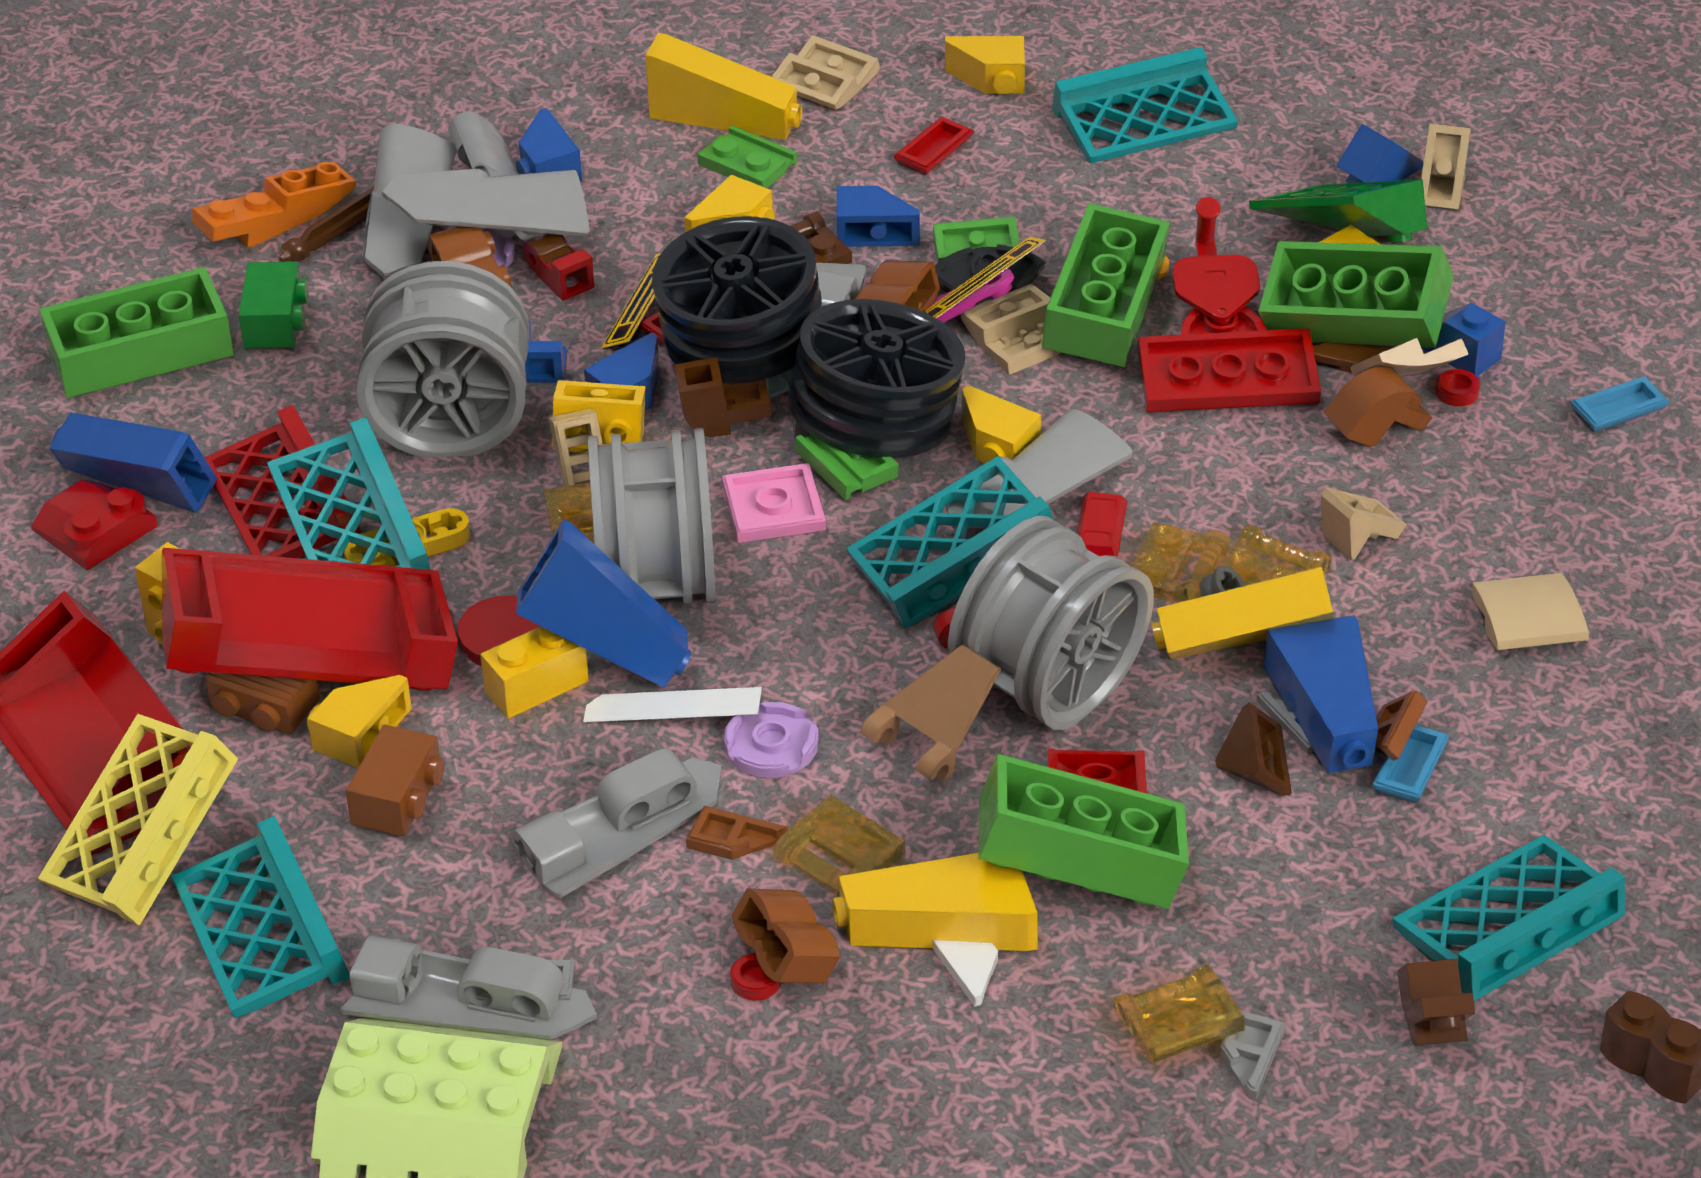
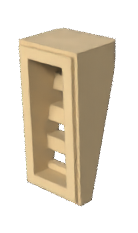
(561, 443)

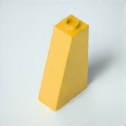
(715, 92)
(1242, 614)
(938, 901)

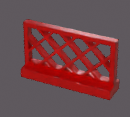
(293, 438)

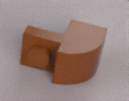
(1372, 403)

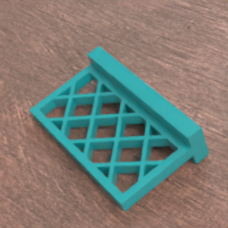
(1133, 86)
(380, 491)
(943, 580)
(300, 912)
(1531, 934)

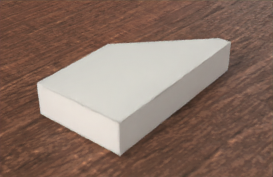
(969, 965)

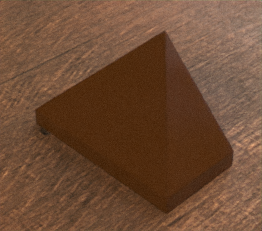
(1256, 751)

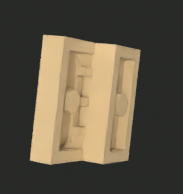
(827, 72)
(1011, 328)
(1410, 360)
(1530, 611)

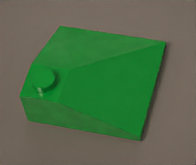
(1372, 207)

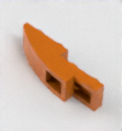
(285, 203)

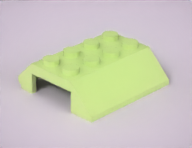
(428, 1101)

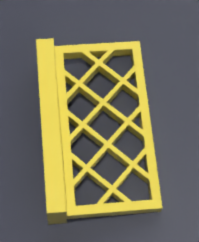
(164, 828)

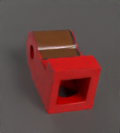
(554, 259)

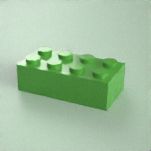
(1105, 285)
(1358, 292)
(136, 332)
(1082, 831)

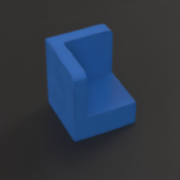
(545, 361)

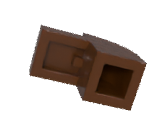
(715, 404)
(1434, 1002)

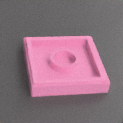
(773, 502)

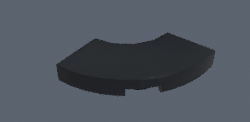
(966, 263)

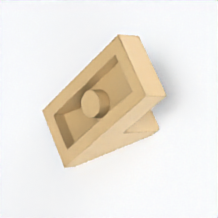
(1445, 165)
(1353, 519)

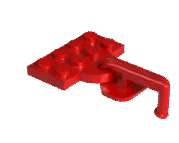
(1223, 347)

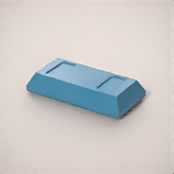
(1619, 403)
(1411, 772)

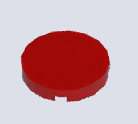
(490, 625)

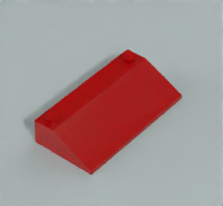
(305, 619)
(69, 705)

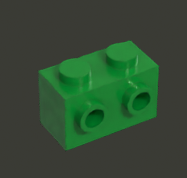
(272, 304)

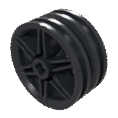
(736, 296)
(876, 378)

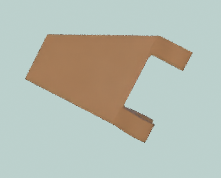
(940, 706)

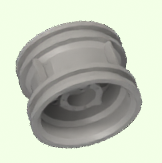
(440, 387)
(655, 513)
(1053, 620)

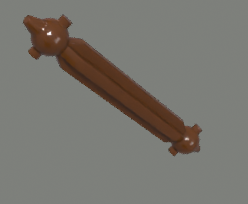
(326, 229)

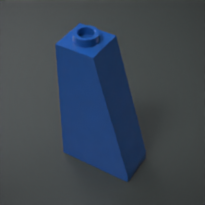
(136, 457)
(601, 608)
(1327, 688)

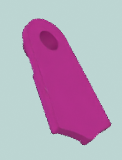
(993, 289)

